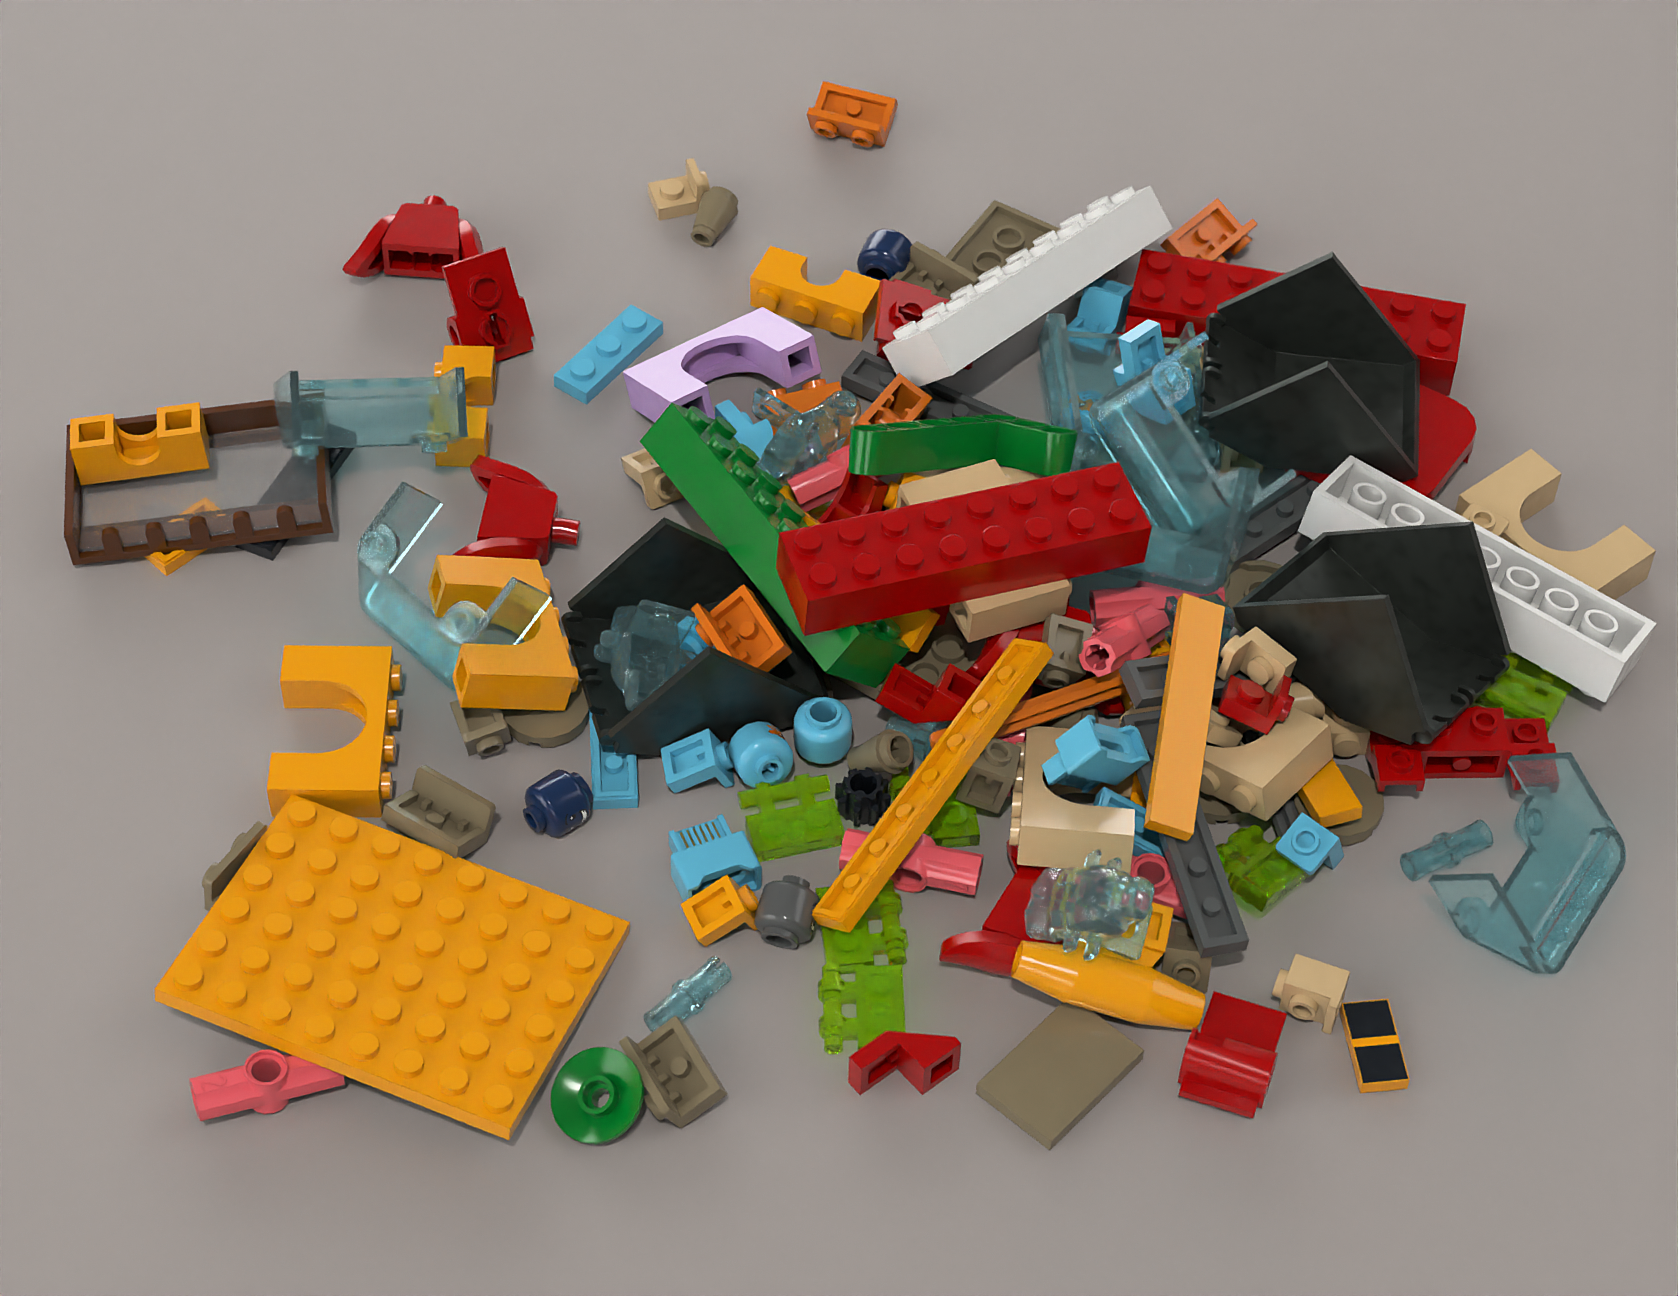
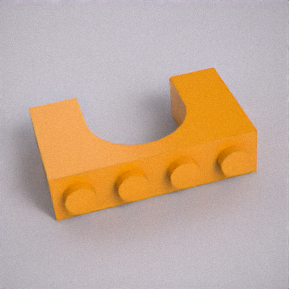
(504, 676)
(352, 681)

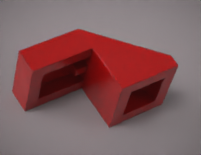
(922, 701)
(918, 1057)

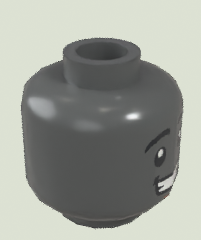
(786, 912)

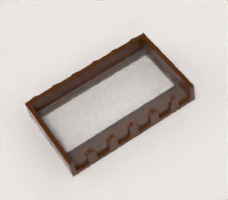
(243, 498)

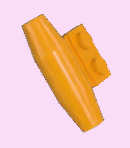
(1112, 982)

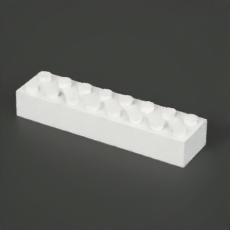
(1026, 286)
(1543, 609)

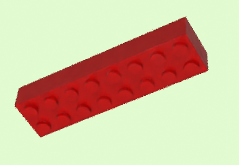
(1193, 287)
(961, 548)

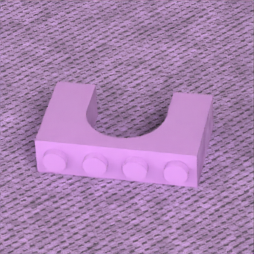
(750, 343)

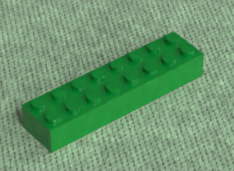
(746, 516)

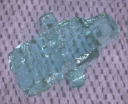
(806, 436)
(645, 648)
(1092, 907)

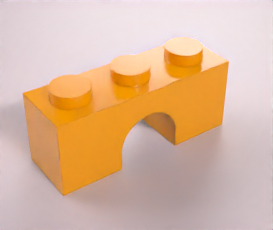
(841, 307)
(479, 389)
(109, 454)

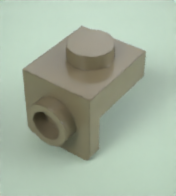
(481, 729)

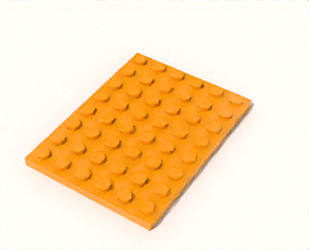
(395, 965)

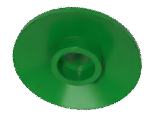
(583, 1082)

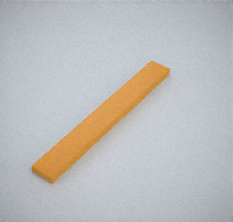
(931, 785)

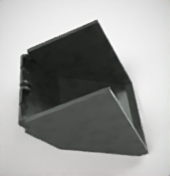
(1311, 376)
(1387, 625)
(713, 688)

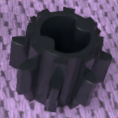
(862, 797)

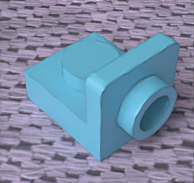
(696, 761)
(1310, 845)

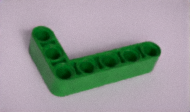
(961, 443)

